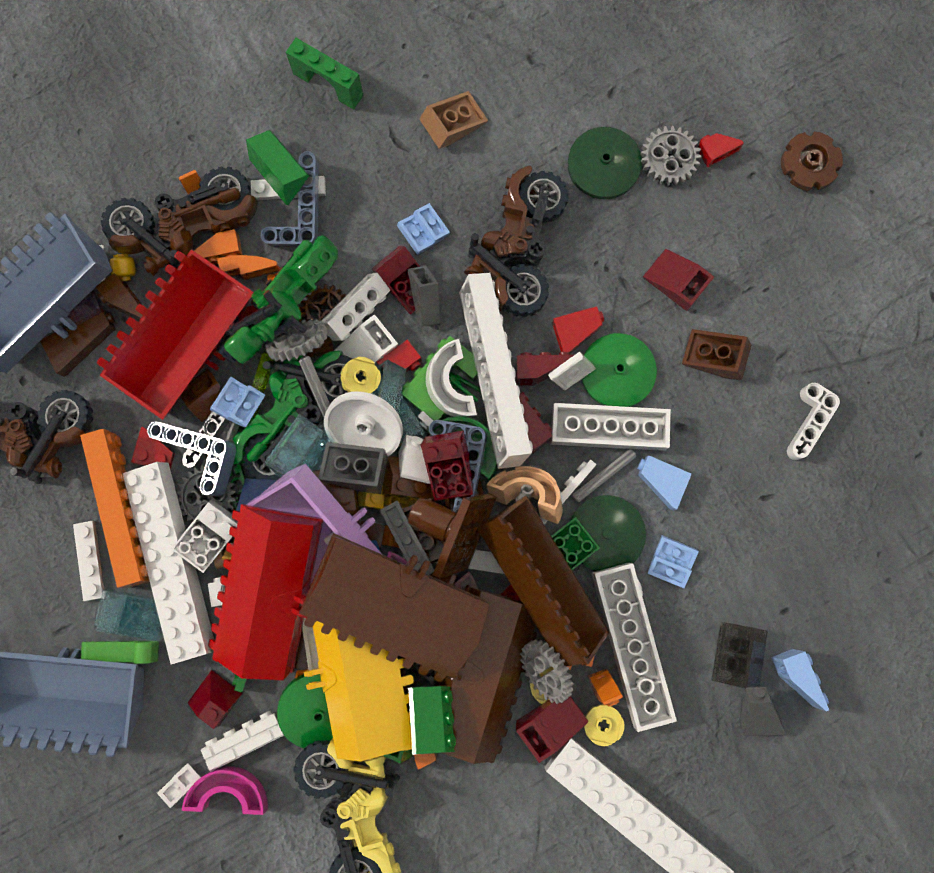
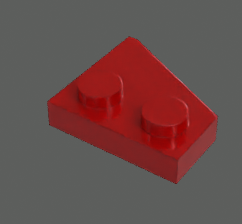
(151, 450)

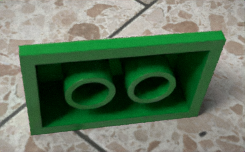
(431, 720)

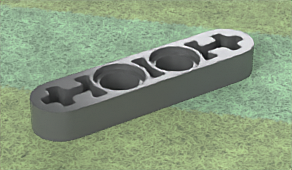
(199, 458)

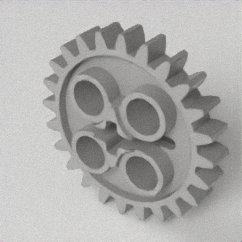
(682, 146)
(295, 343)
(556, 683)

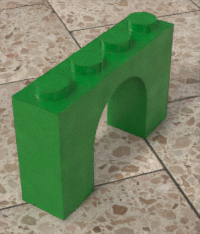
(307, 61)

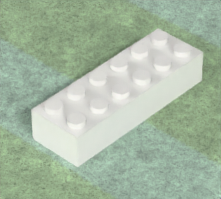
(610, 426)

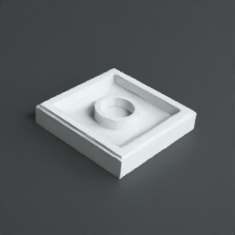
(571, 371)

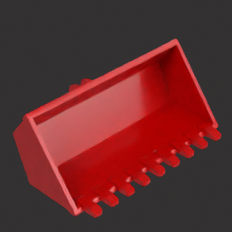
(175, 333)
(265, 592)

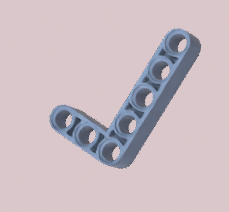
(303, 209)
(199, 442)
(472, 446)

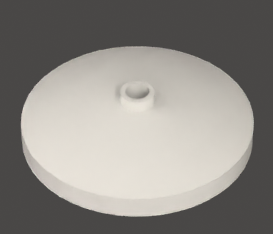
(363, 421)

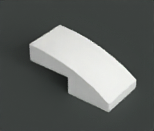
(178, 785)

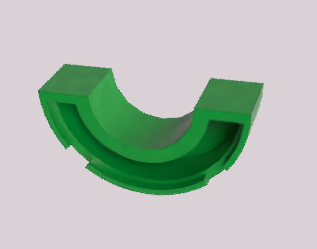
(489, 462)

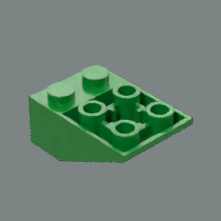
(575, 543)

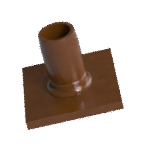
(455, 529)

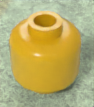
(123, 266)

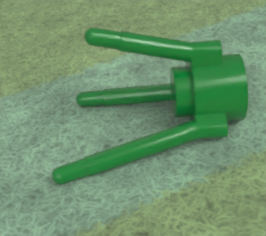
(455, 381)

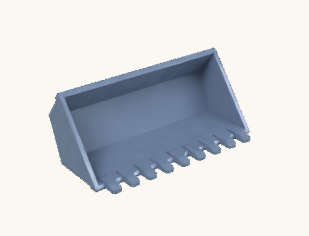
(46, 286)
(69, 701)

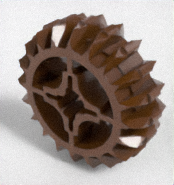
(311, 302)

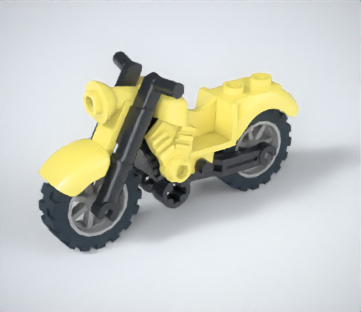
(354, 811)

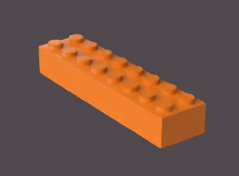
(120, 532)

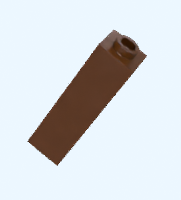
(70, 351)

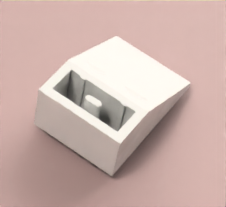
(369, 341)
(205, 536)

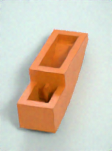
(247, 266)

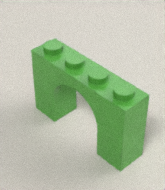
(416, 390)

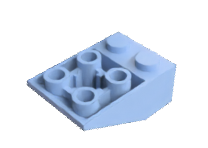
(796, 670)

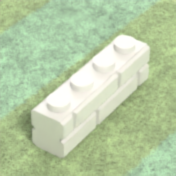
(241, 742)

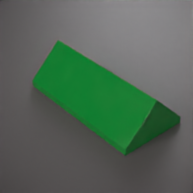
(276, 165)

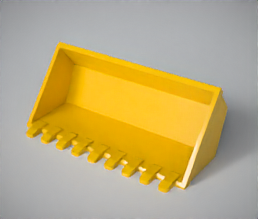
(362, 697)

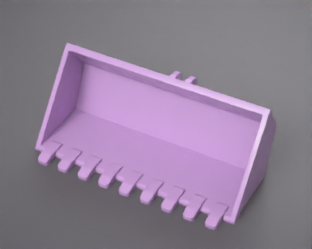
(304, 494)

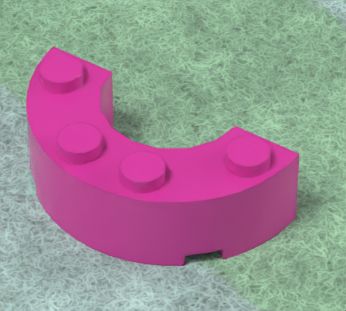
(230, 780)

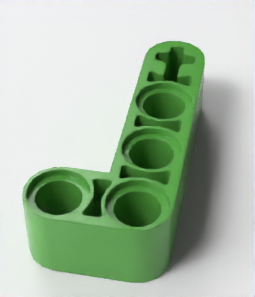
(121, 651)

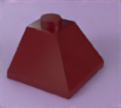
(214, 699)

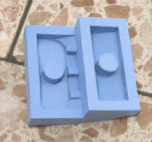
(423, 229)
(237, 402)
(672, 561)

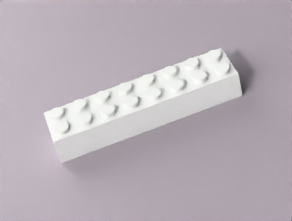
(634, 647)

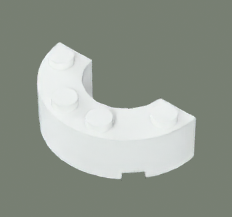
(439, 386)

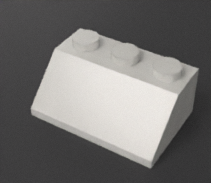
(411, 460)

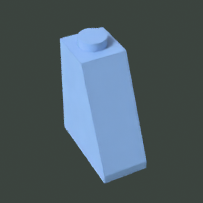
(664, 480)

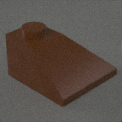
(201, 394)

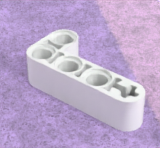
(810, 424)

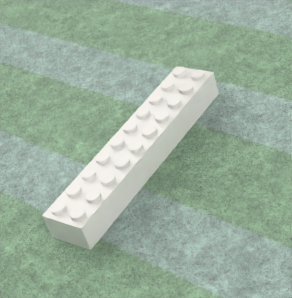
(495, 371)
(171, 577)
(631, 812)

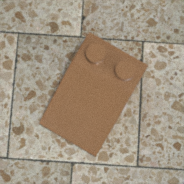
(452, 119)

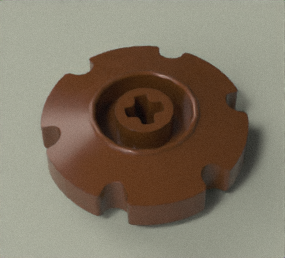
(811, 161)

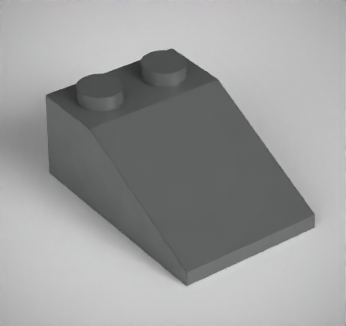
(354, 467)

